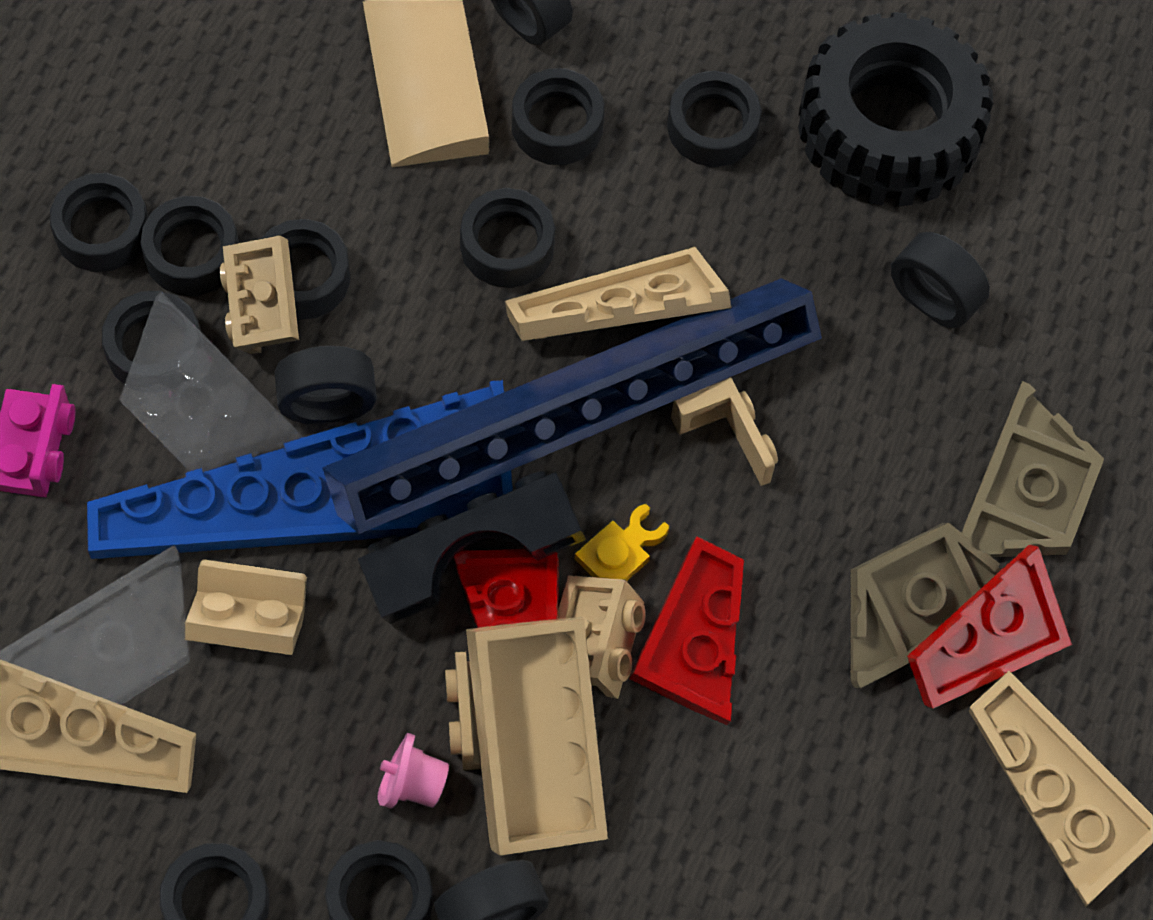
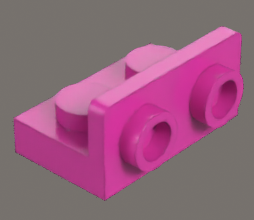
(31, 439)

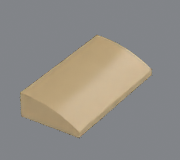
(426, 80)
(537, 735)

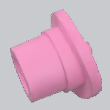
(412, 776)

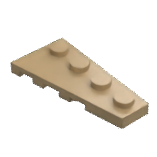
(628, 295)
(86, 737)
(1071, 796)

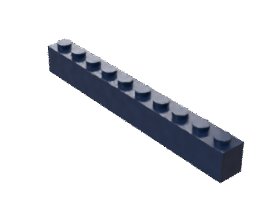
(569, 405)

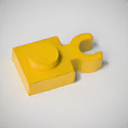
(619, 552)

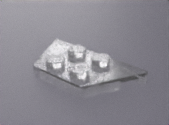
(197, 396)
(116, 637)

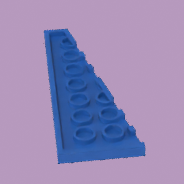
(270, 496)

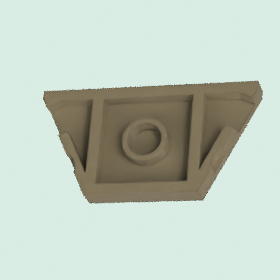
(1033, 484)
(909, 595)

